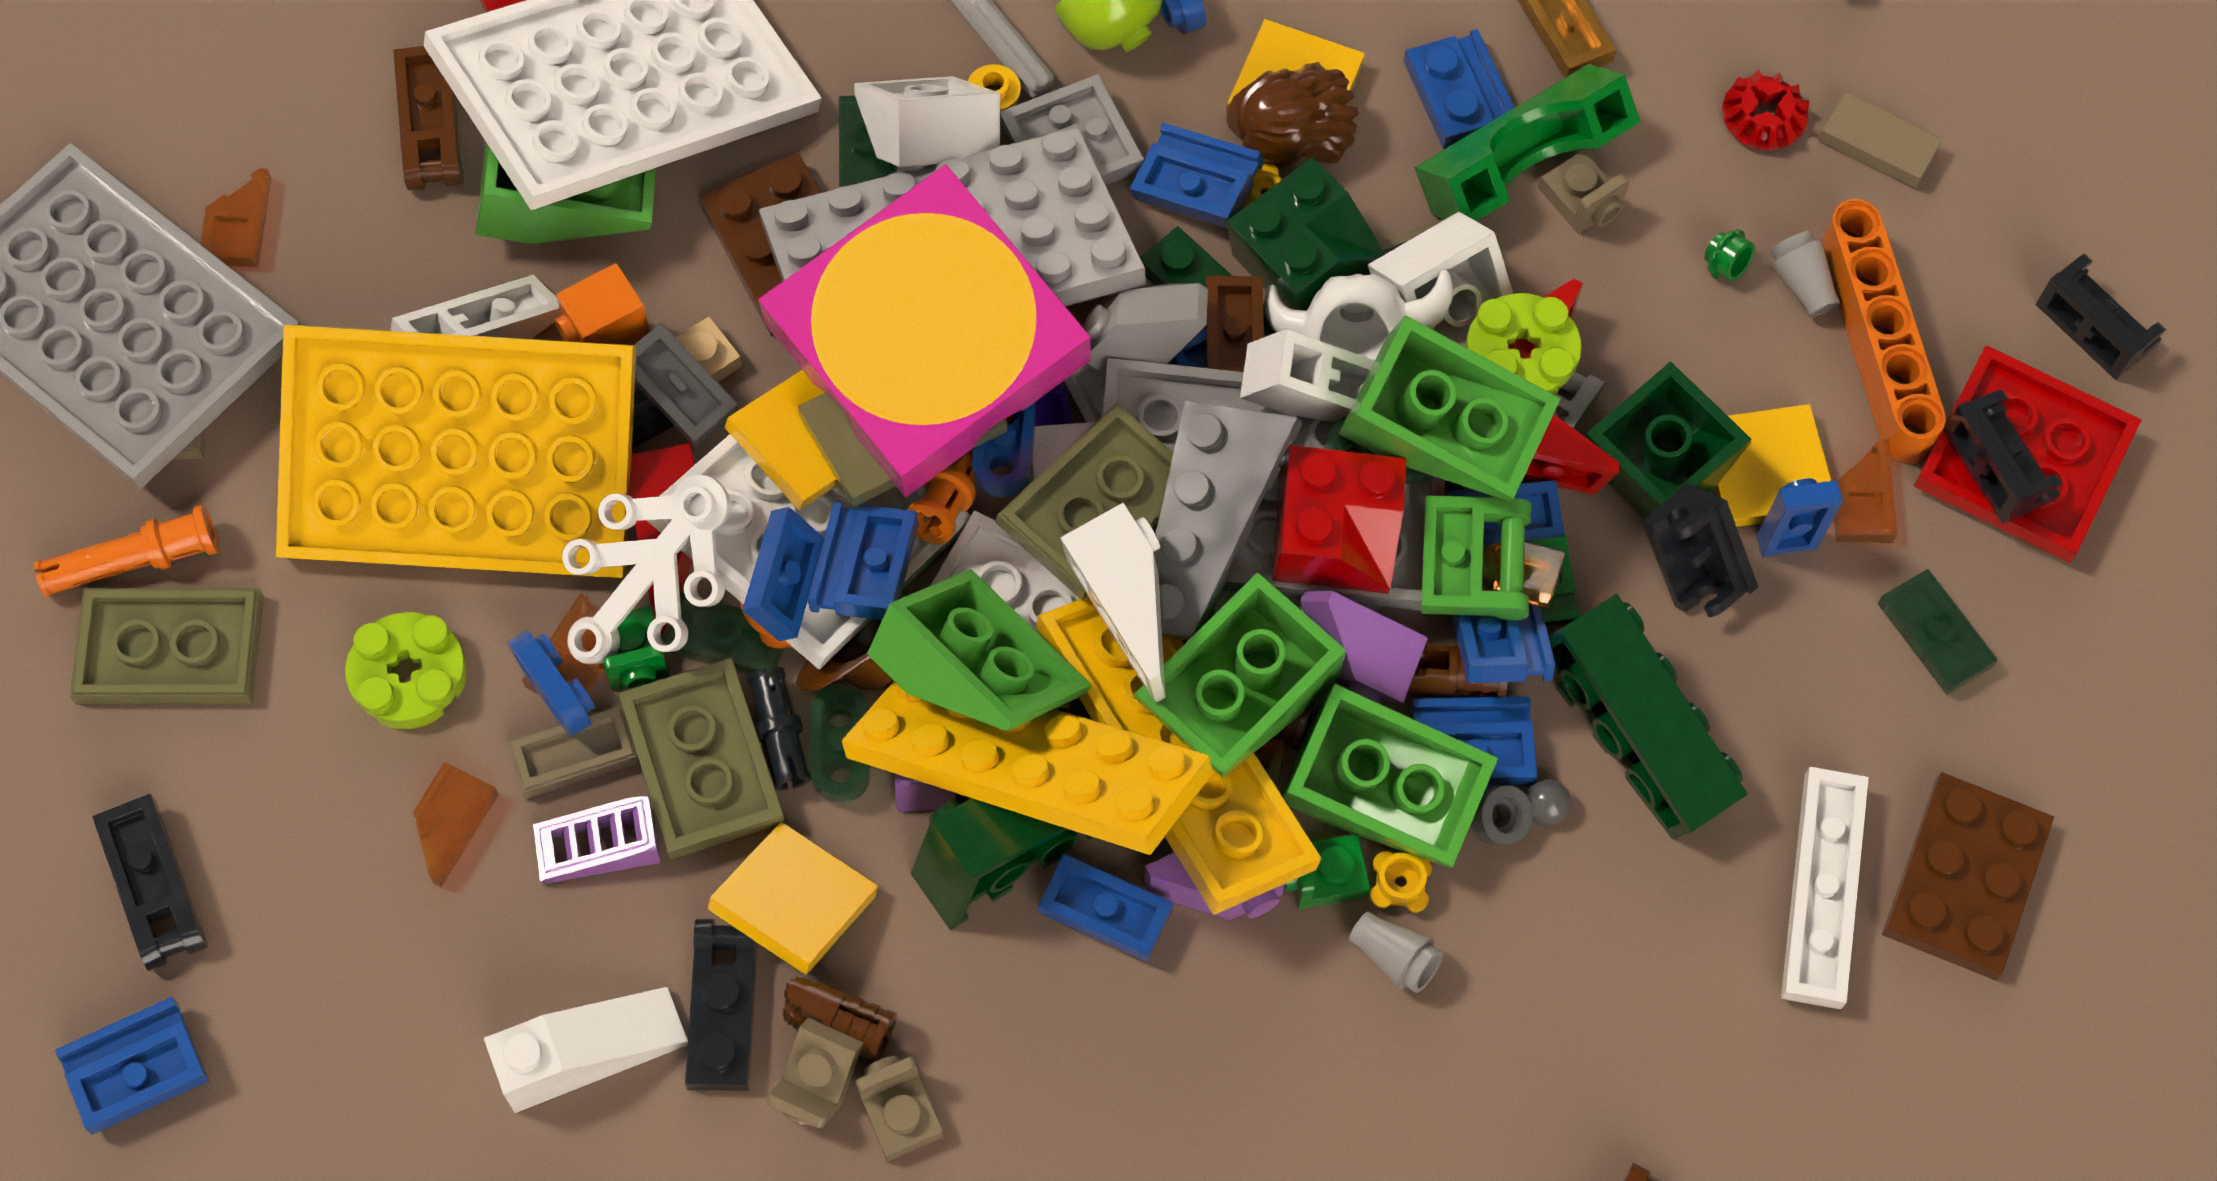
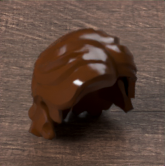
(1295, 115)

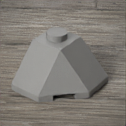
(1146, 323)

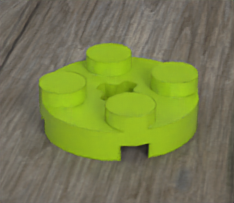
(1534, 319)
(387, 642)

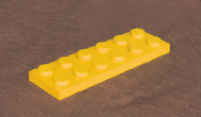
(1047, 768)
(1238, 828)

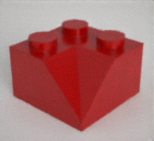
(1338, 519)

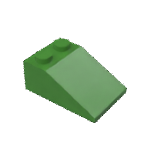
(598, 212)
(1449, 412)
(973, 654)
(1245, 675)
(1387, 777)

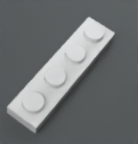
(1825, 888)

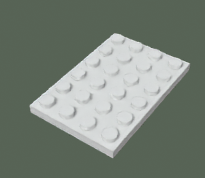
(616, 85)

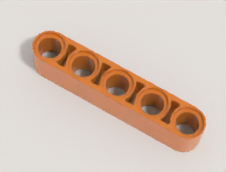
(1878, 353)

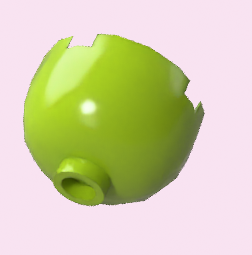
(1108, 22)

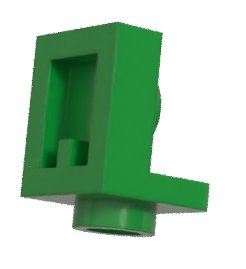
(636, 659)
(1338, 877)

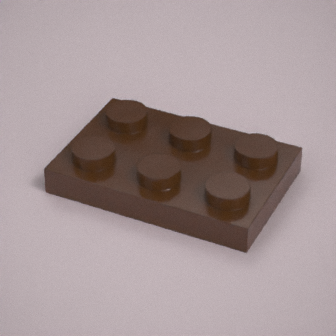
(738, 225)
(1968, 876)

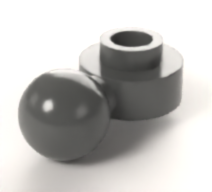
(1545, 803)

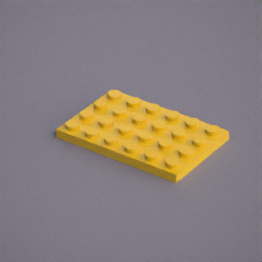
(451, 448)

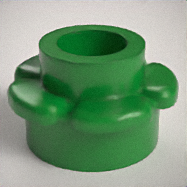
(1729, 255)

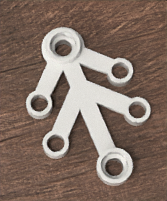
(654, 564)

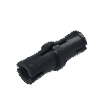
(779, 728)

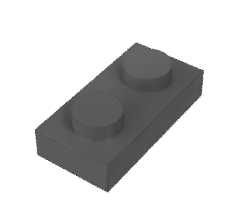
(681, 386)

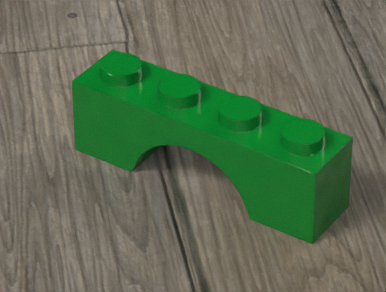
(1568, 116)

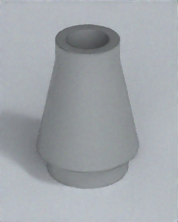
(1806, 272)
(1397, 951)

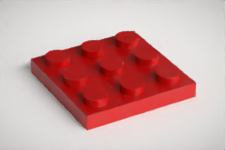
(2066, 436)

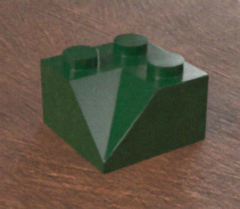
(1302, 235)
(1666, 439)

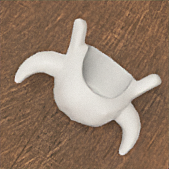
(1358, 311)

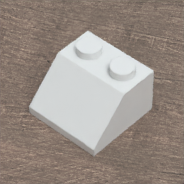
(928, 119)
(1469, 256)

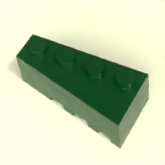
(1644, 717)
(980, 852)

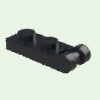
(148, 880)
(721, 1010)

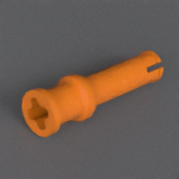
(945, 498)
(153, 545)

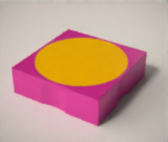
(926, 329)

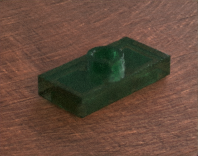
(856, 152)
(1937, 631)
(722, 634)

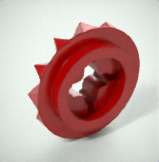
(1765, 129)

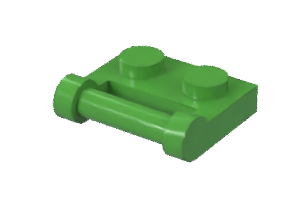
(1456, 556)

